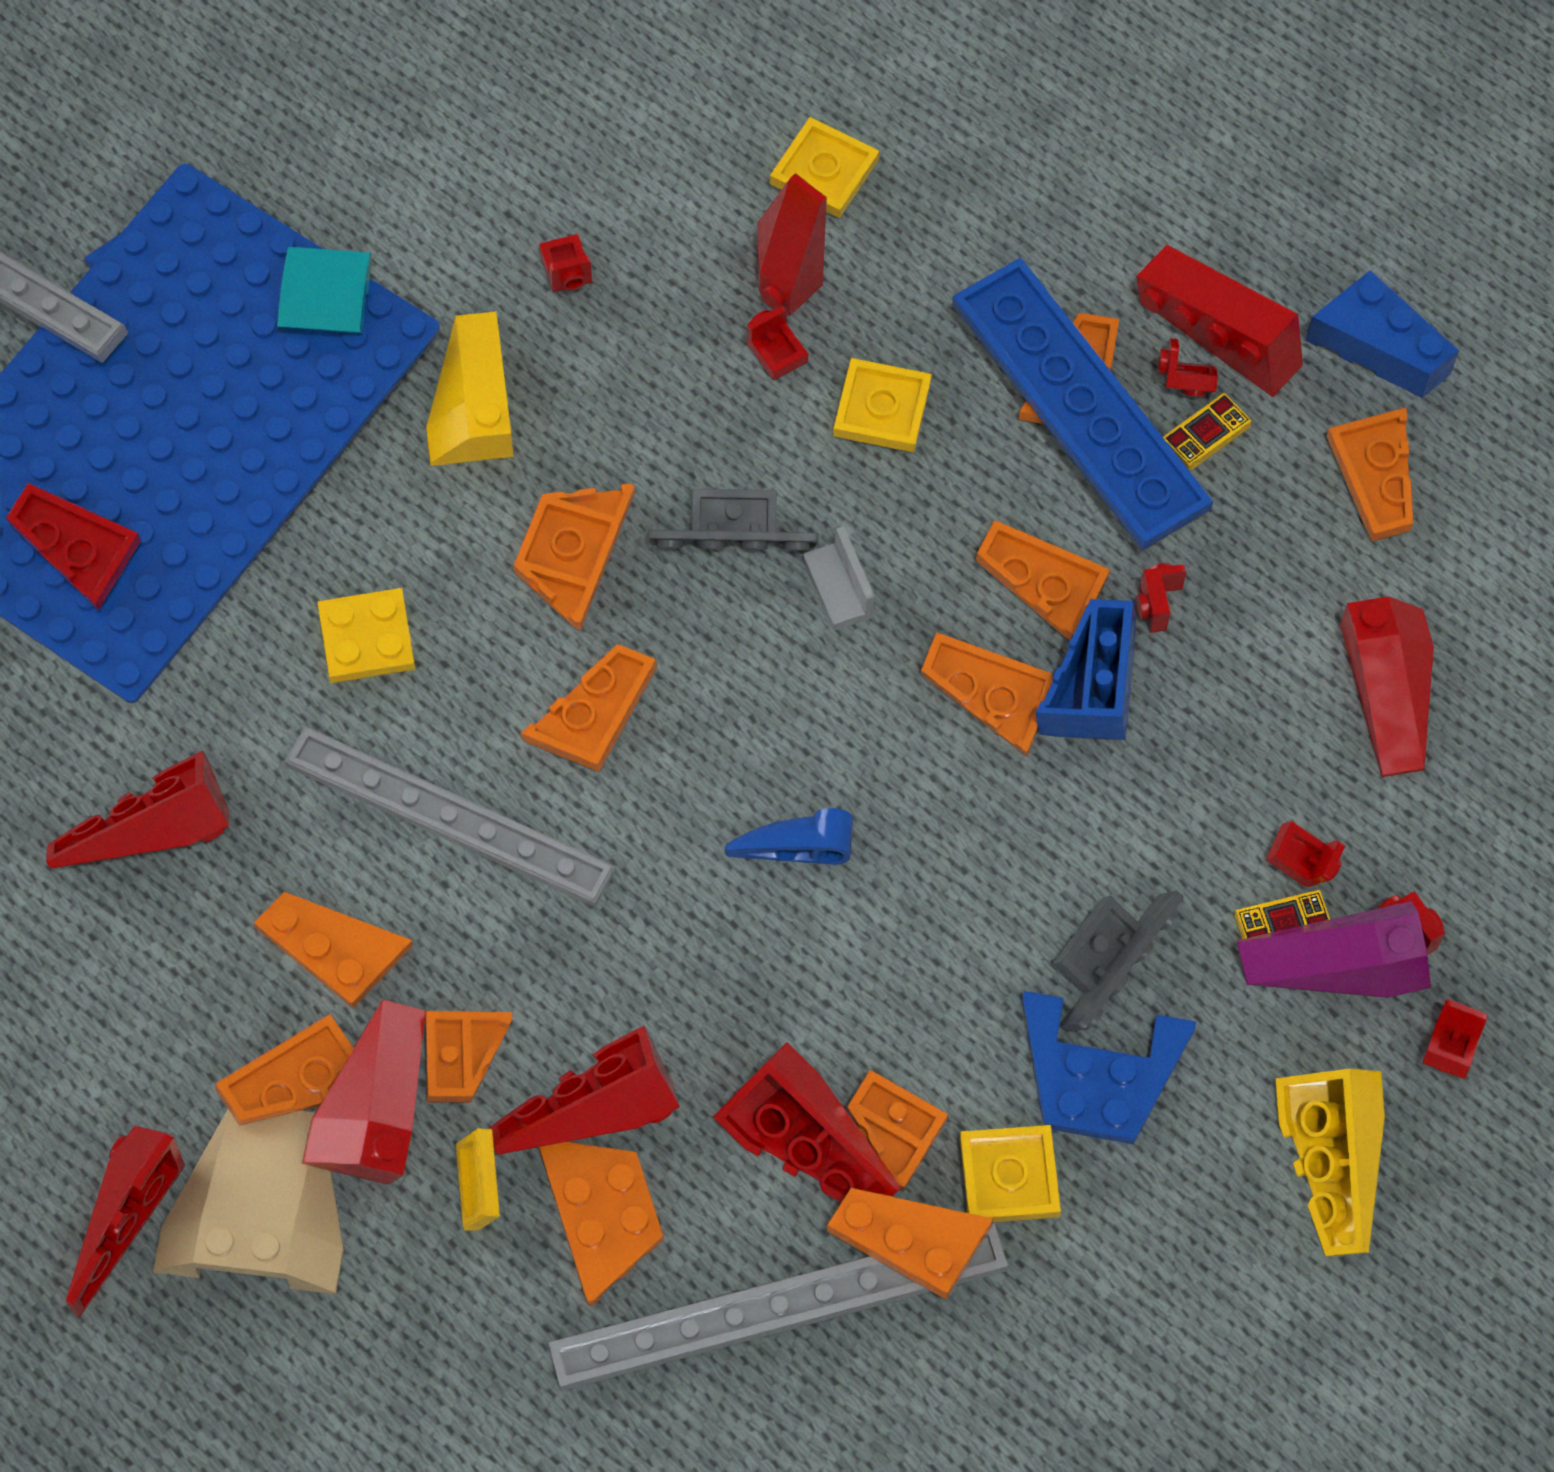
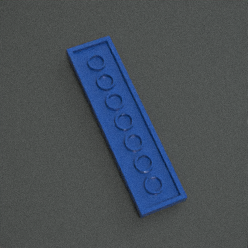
(1082, 403)

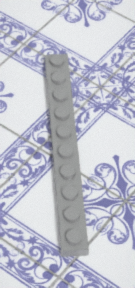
(746, 1316)

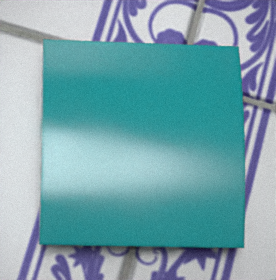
(324, 290)

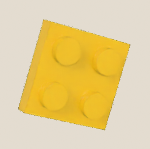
(828, 162)
(882, 405)
(366, 635)
(1010, 1173)

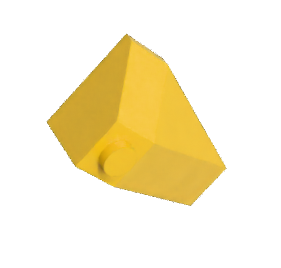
(470, 400)
(1339, 1140)

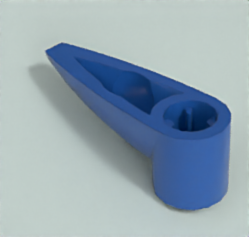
(814, 839)

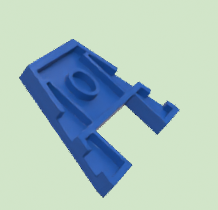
(1095, 1088)

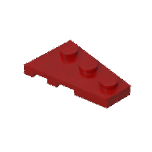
(74, 541)

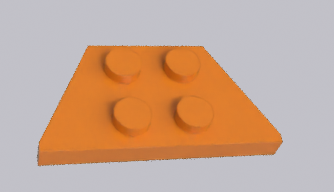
(571, 547)
(602, 1211)

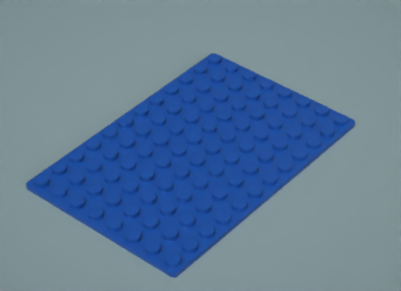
(189, 428)

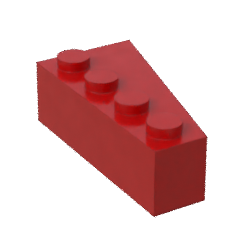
(1224, 317)

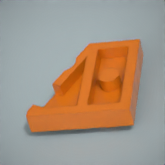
(460, 1051)
(895, 1124)

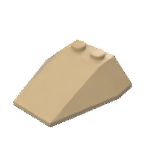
(256, 1209)

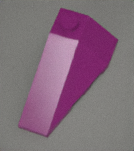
(1353, 954)

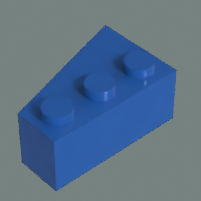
(1385, 335)
(1095, 677)

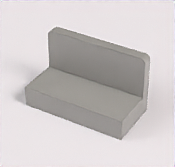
(840, 582)

